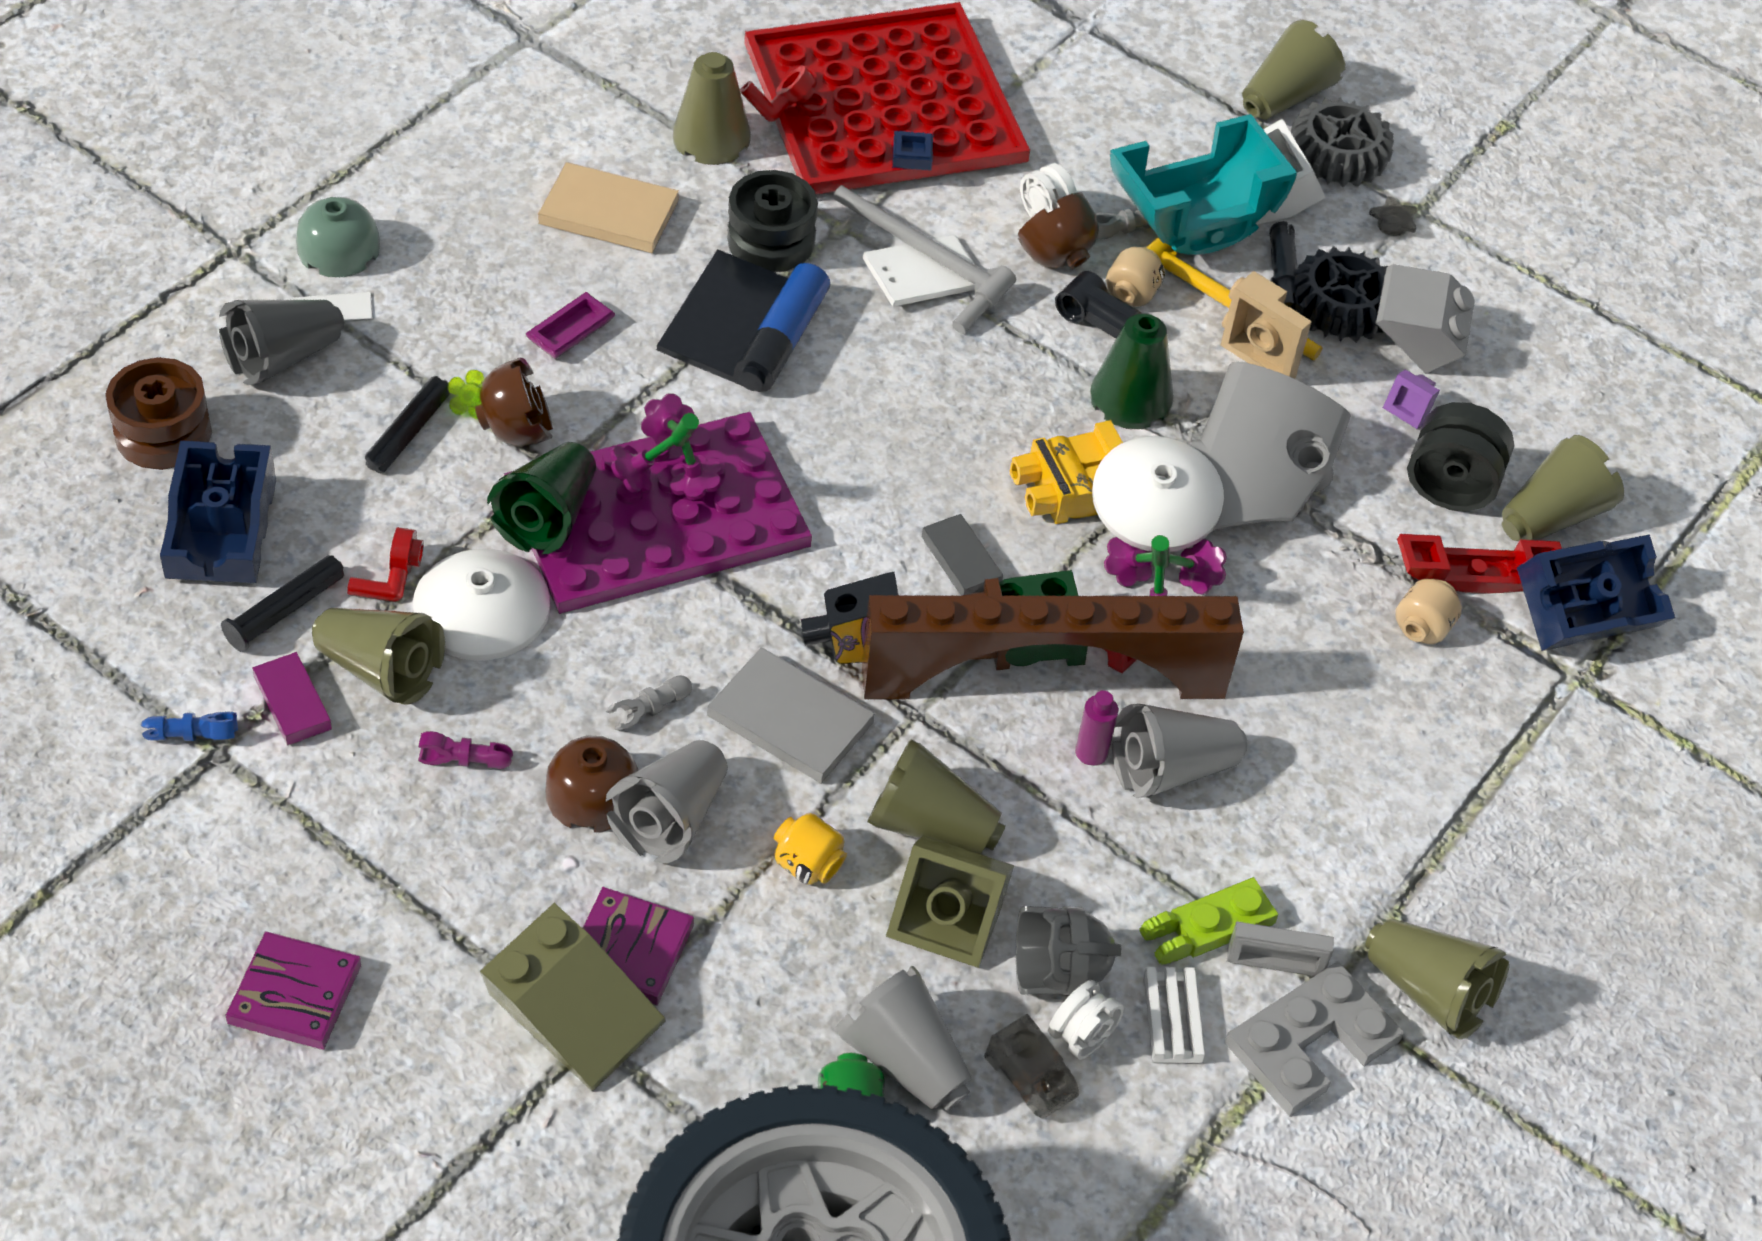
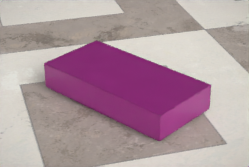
(292, 698)

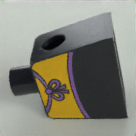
(847, 617)

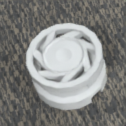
(1045, 187)
(1086, 1019)

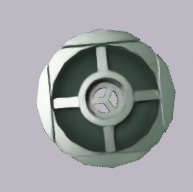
(337, 237)

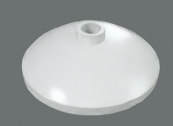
(1141, 506)
(487, 618)

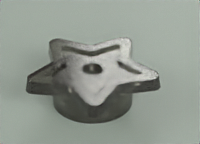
(1394, 218)

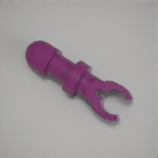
(440, 749)

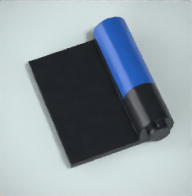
(744, 319)

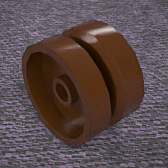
(155, 408)

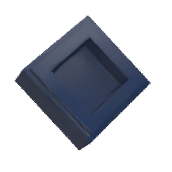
(912, 150)

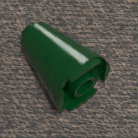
(1136, 375)
(543, 498)

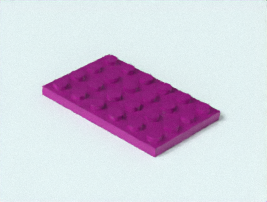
(661, 538)

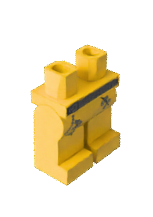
(1064, 472)

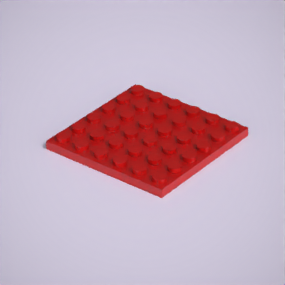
(882, 77)

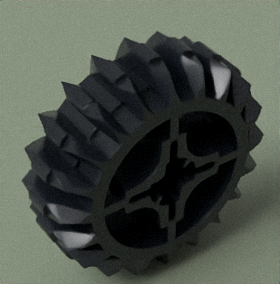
(1346, 287)

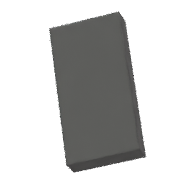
(960, 554)

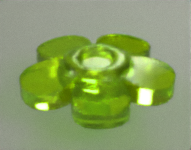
(467, 393)

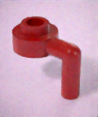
(794, 88)
(404, 553)

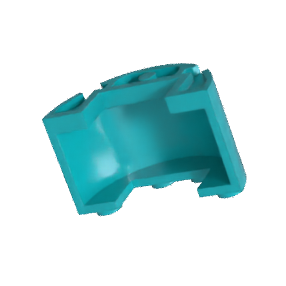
(1211, 197)

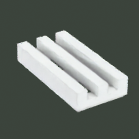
(1172, 980)

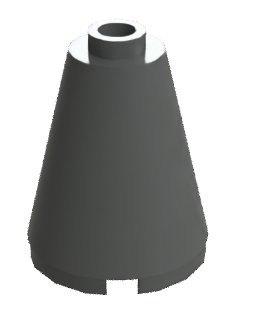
(275, 334)

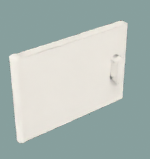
(914, 277)

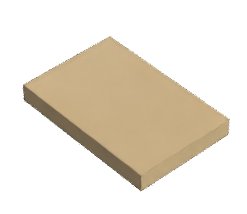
(608, 207)

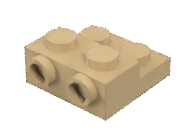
(1263, 327)

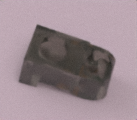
(1032, 1066)

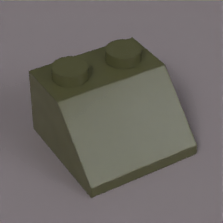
(949, 900)

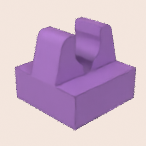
(1411, 398)

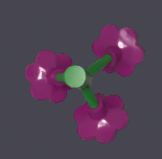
(669, 425)
(1200, 564)

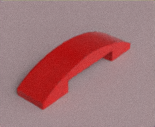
(1469, 568)

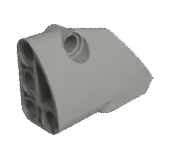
(1263, 438)

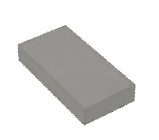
(1279, 949)

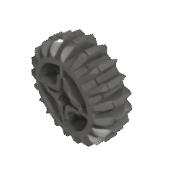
(1343, 141)

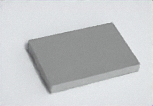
(791, 714)

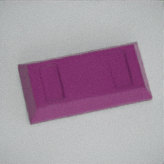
(570, 325)

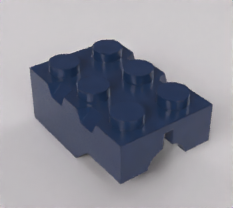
(218, 513)
(1593, 591)

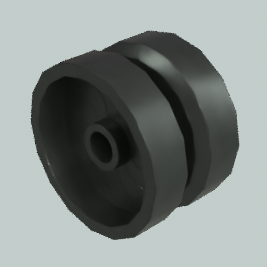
(772, 220)
(1460, 456)

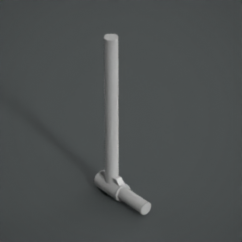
(988, 286)

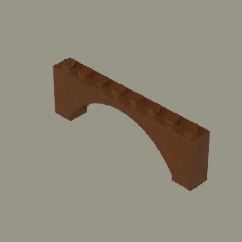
(922, 635)

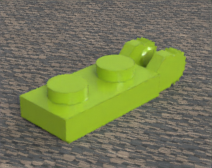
(1208, 921)

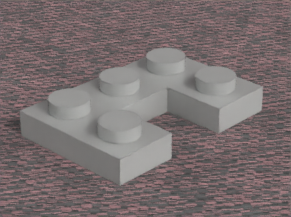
(1274, 1038)

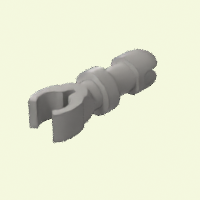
(1126, 221)
(652, 700)

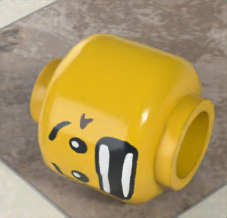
(809, 849)

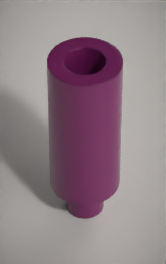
(1097, 728)

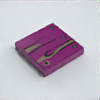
(639, 938)
(293, 990)

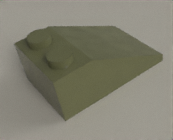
(571, 996)

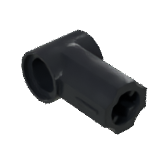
(1089, 300)

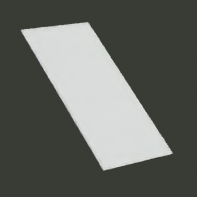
(352, 305)

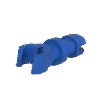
(214, 726)

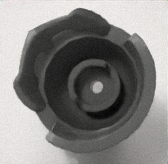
(1061, 949)

